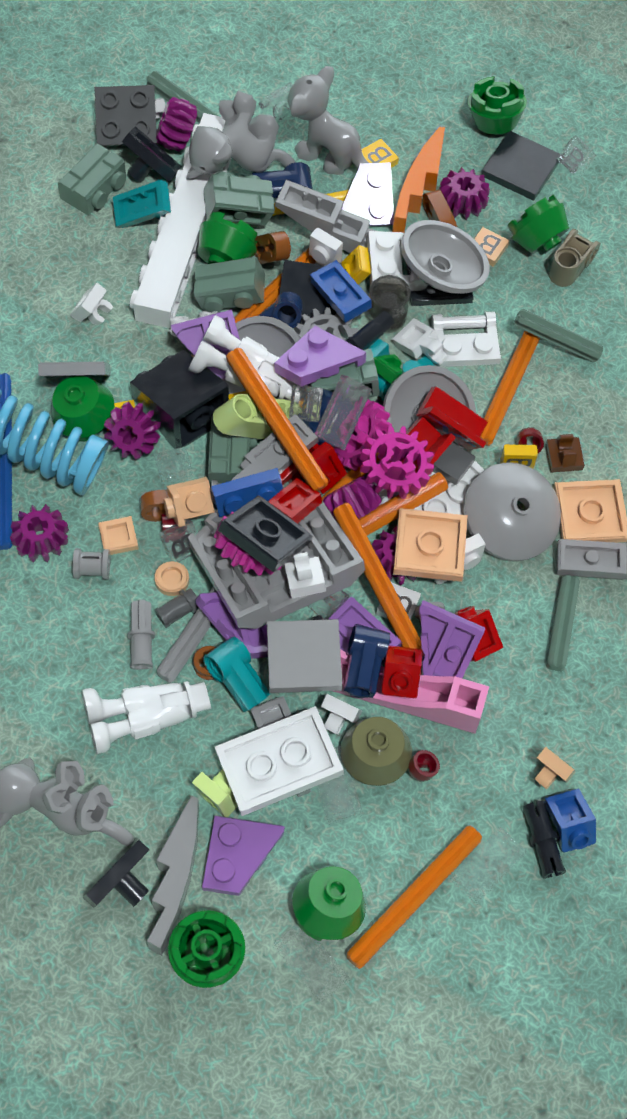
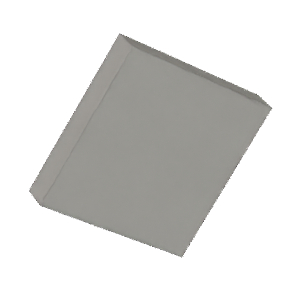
(58, 369)
(304, 656)

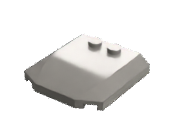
(267, 597)

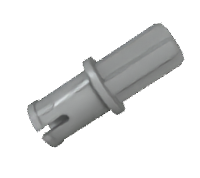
(141, 635)

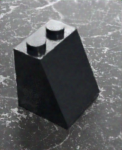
(180, 398)

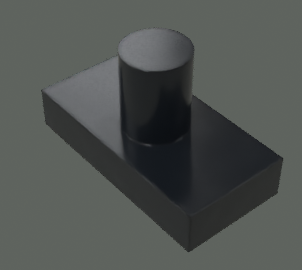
(149, 158)
(121, 879)

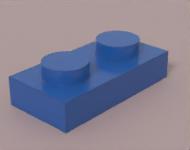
(340, 291)
(238, 492)

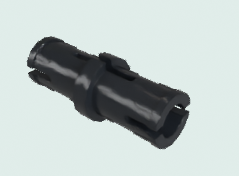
(544, 839)

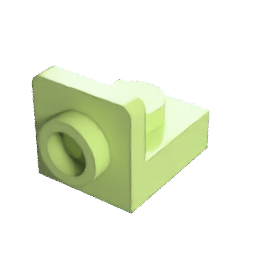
(216, 792)

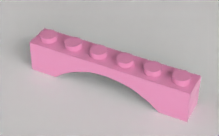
(439, 699)

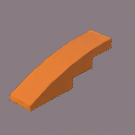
(421, 177)

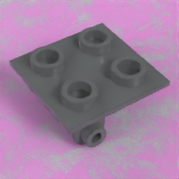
(123, 108)

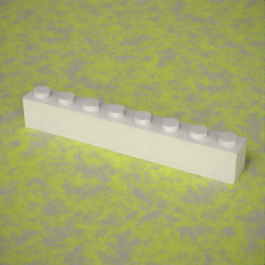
(177, 245)

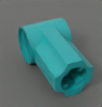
(232, 666)

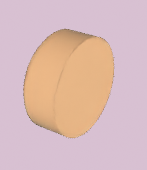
(171, 578)

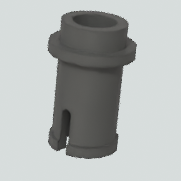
(177, 607)

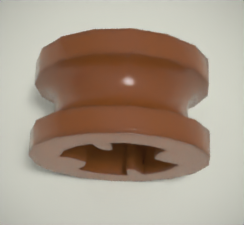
(199, 660)

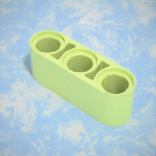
(243, 419)

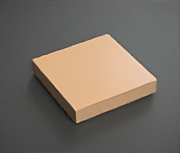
(592, 510)
(430, 545)

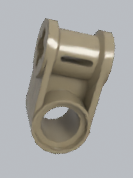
(572, 258)

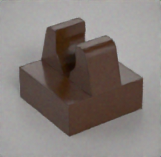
(564, 454)

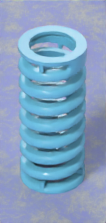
(83, 469)

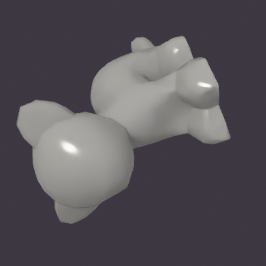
(309, 102)
(243, 138)
(59, 799)

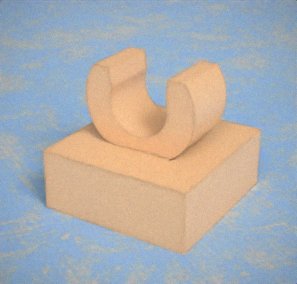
(554, 767)

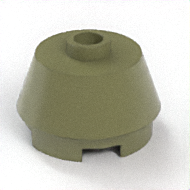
(376, 751)

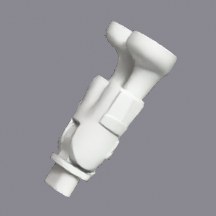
(257, 354)
(147, 710)

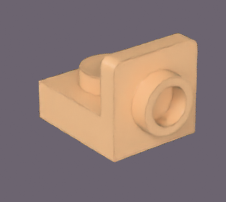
(188, 500)

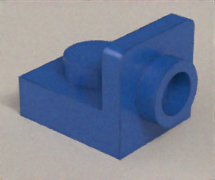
(572, 820)

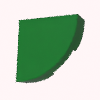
(388, 367)

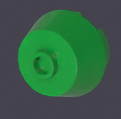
(497, 105)
(540, 225)
(224, 240)
(82, 404)
(329, 904)
(206, 949)

